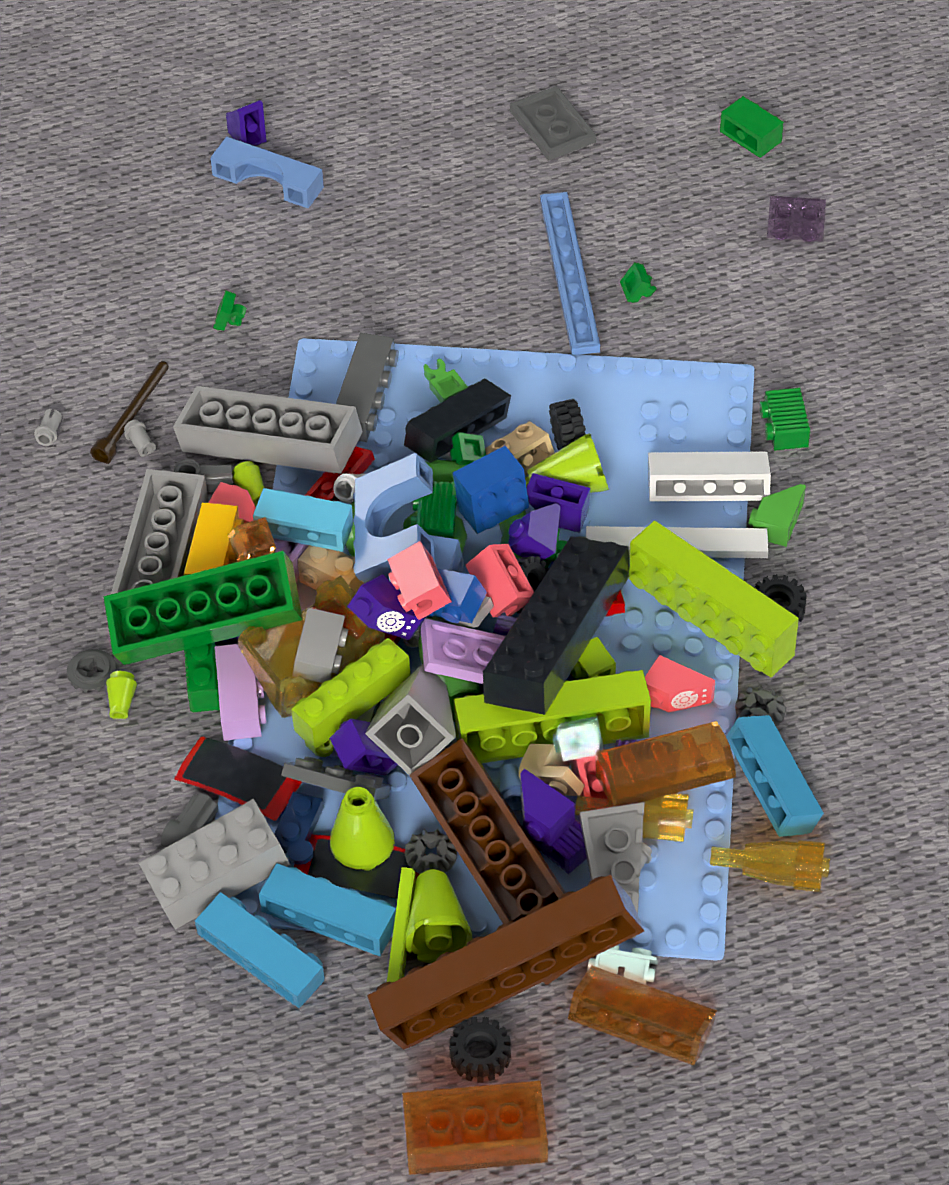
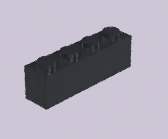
(466, 412)

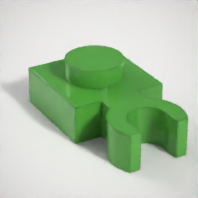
(443, 383)

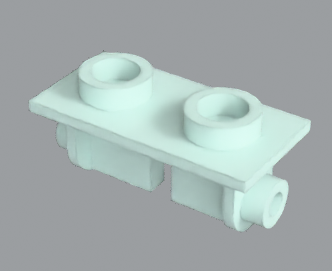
(635, 963)

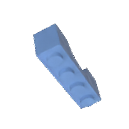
(240, 160)

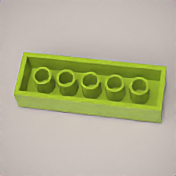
(713, 599)
(505, 733)

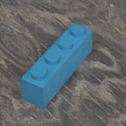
(774, 776)
(328, 909)
(260, 949)

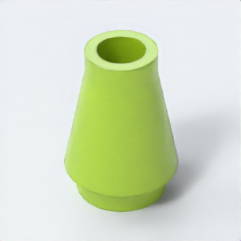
(249, 478)
(120, 692)

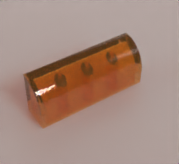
(665, 764)
(642, 1015)

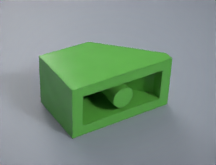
(779, 514)

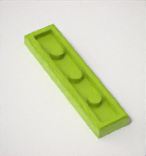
(398, 948)

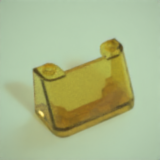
(274, 652)

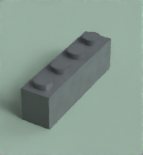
(367, 378)

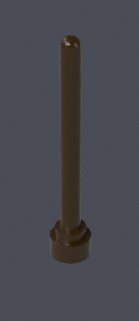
(105, 448)

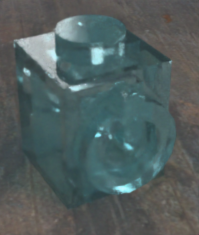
(578, 739)

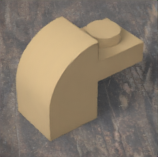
(550, 768)

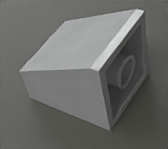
(414, 721)

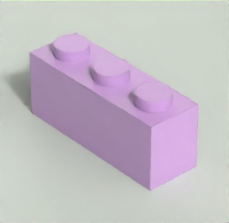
(238, 695)

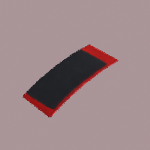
(237, 776)
(381, 880)

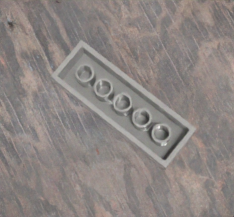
(268, 429)
(161, 529)

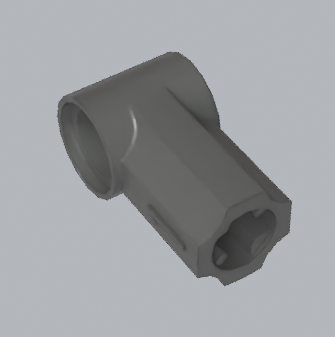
(213, 473)
(195, 815)

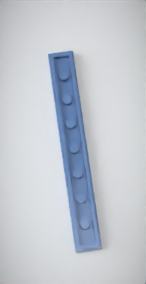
(569, 274)

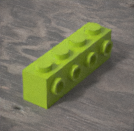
(350, 692)

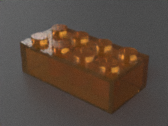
(475, 1127)

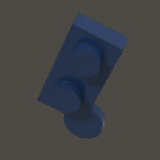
(298, 826)

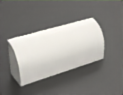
(708, 476)

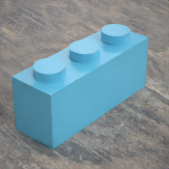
(305, 519)

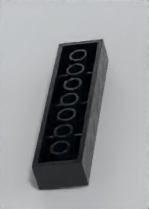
(556, 625)

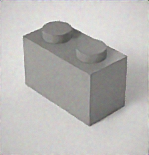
(319, 645)

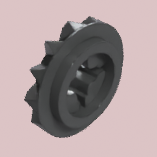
(84, 662)
(746, 704)
(420, 862)

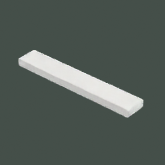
(710, 541)

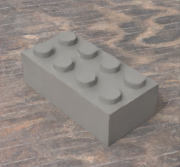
(214, 859)

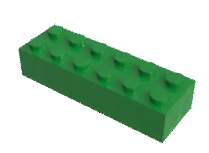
(202, 607)

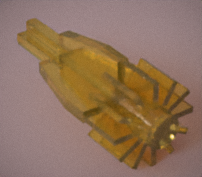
(662, 818)
(778, 862)

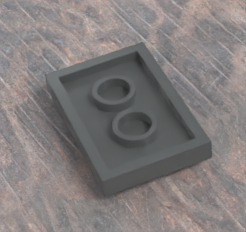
(552, 123)
(334, 778)

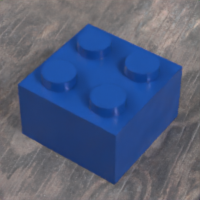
(491, 489)

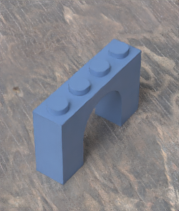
(375, 500)

